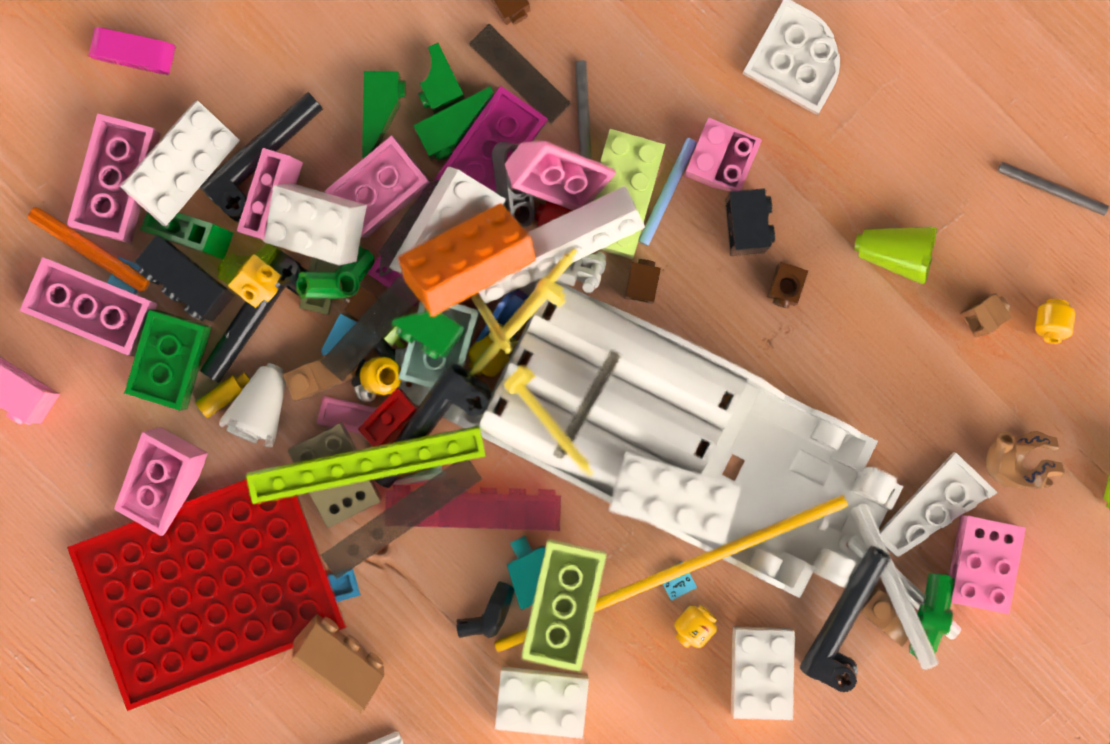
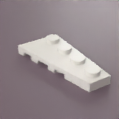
(940, 500)

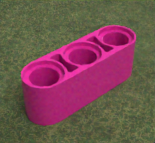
(132, 51)

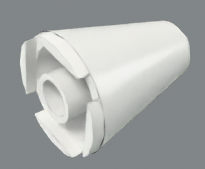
(257, 407)

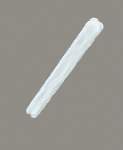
(896, 590)

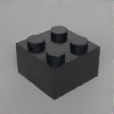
(748, 222)

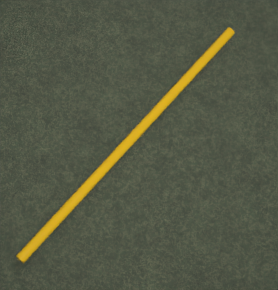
(698, 562)

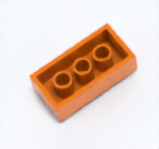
(466, 259)

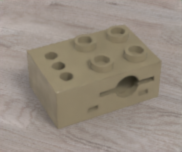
(342, 501)

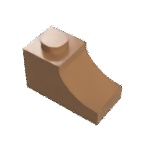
(987, 315)
(311, 380)
(882, 614)

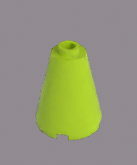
(899, 250)

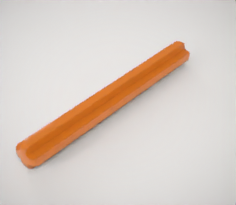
(88, 249)

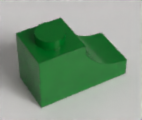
(440, 87)

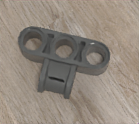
(514, 198)

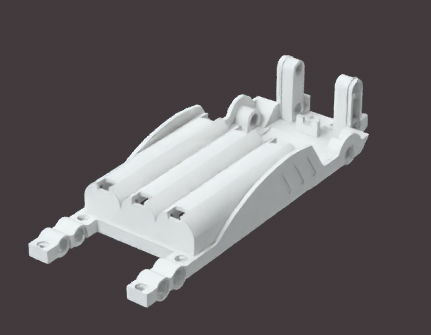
(662, 407)

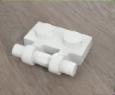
(588, 276)

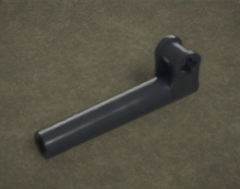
(224, 182)
(249, 319)
(452, 387)
(823, 659)

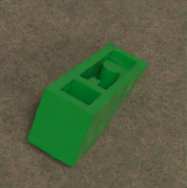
(380, 104)
(448, 127)
(191, 233)

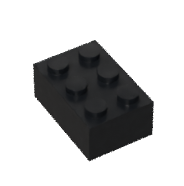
(183, 279)

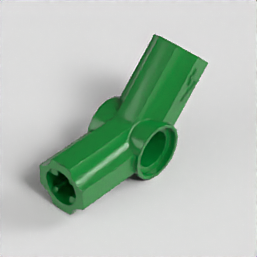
(327, 283)
(935, 610)

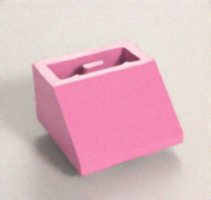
(722, 156)

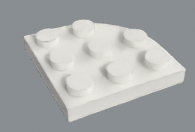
(796, 57)

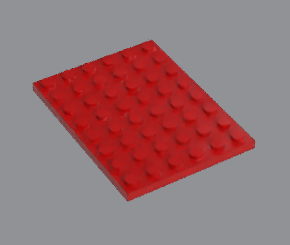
(207, 594)

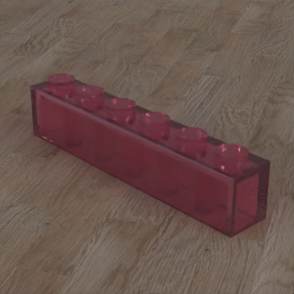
(492, 509)

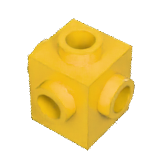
(255, 281)

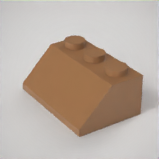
(338, 662)

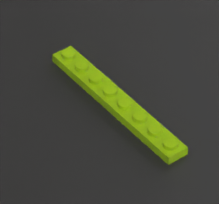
(365, 464)

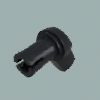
(493, 617)

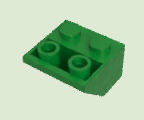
(436, 333)

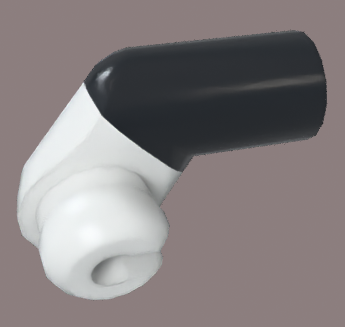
(385, 350)
(361, 393)

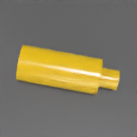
(222, 395)

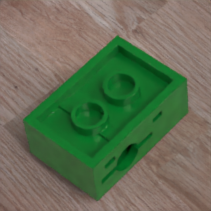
(167, 360)

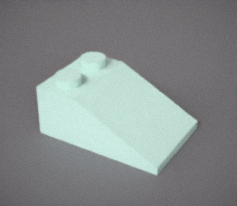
(424, 369)

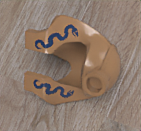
(1006, 458)

